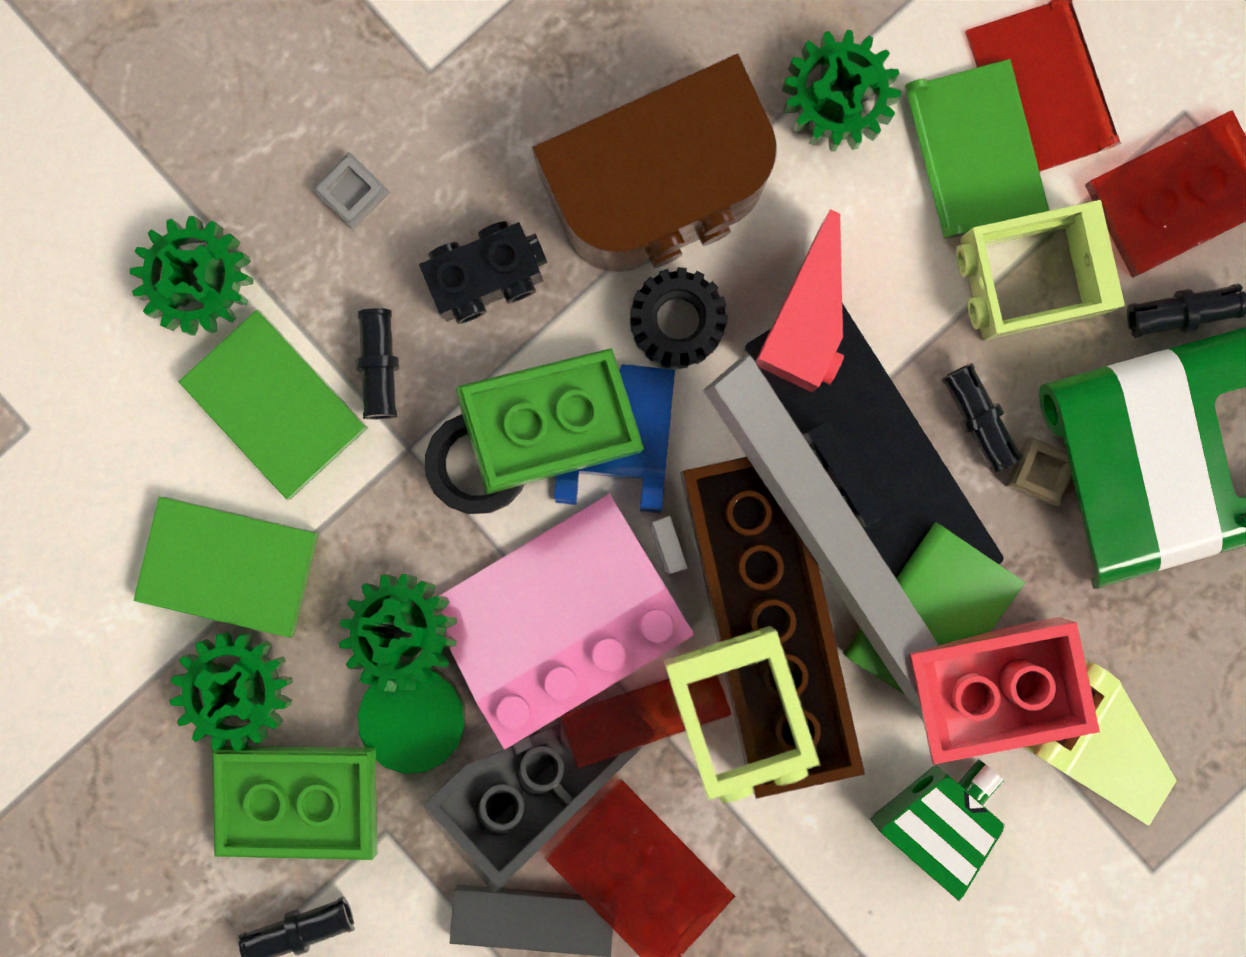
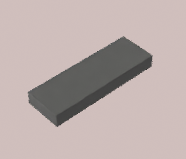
(528, 921)

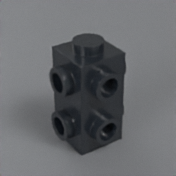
(483, 271)

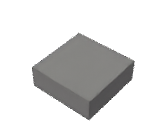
(351, 190)
(668, 545)

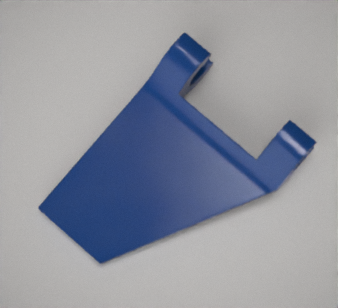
(651, 403)

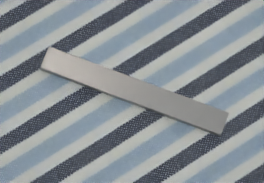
(821, 518)

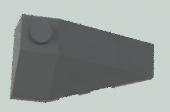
(515, 801)

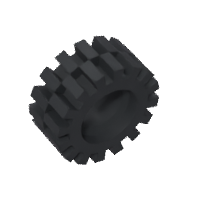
(683, 286)

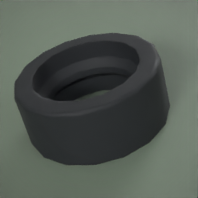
(441, 484)

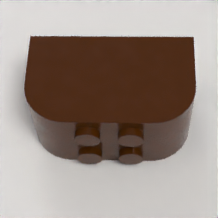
(661, 169)

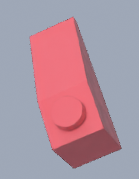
(810, 320)

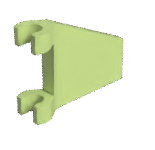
(1120, 759)

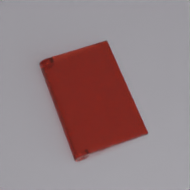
(1053, 78)

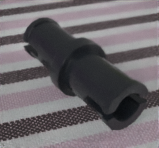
(1186, 310)
(377, 364)
(982, 418)
(298, 931)

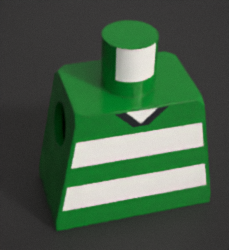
(945, 824)

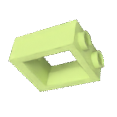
(1090, 256)
(725, 656)

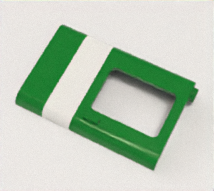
(1152, 456)

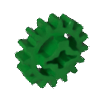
(838, 67)
(174, 286)
(392, 657)
(212, 681)

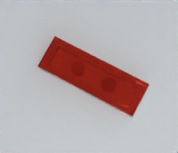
(638, 719)

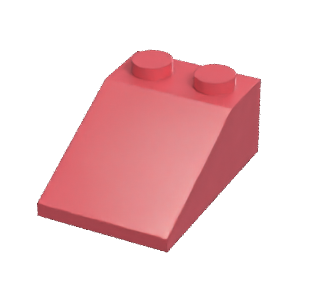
(1004, 690)

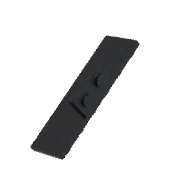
(878, 454)

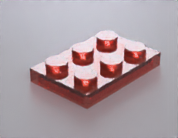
(639, 875)

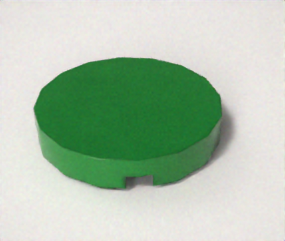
(414, 727)

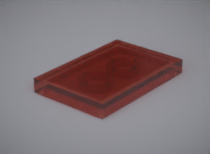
(1176, 194)

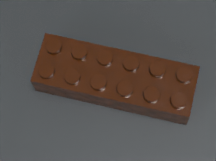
(761, 578)

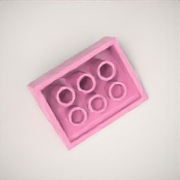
(560, 621)

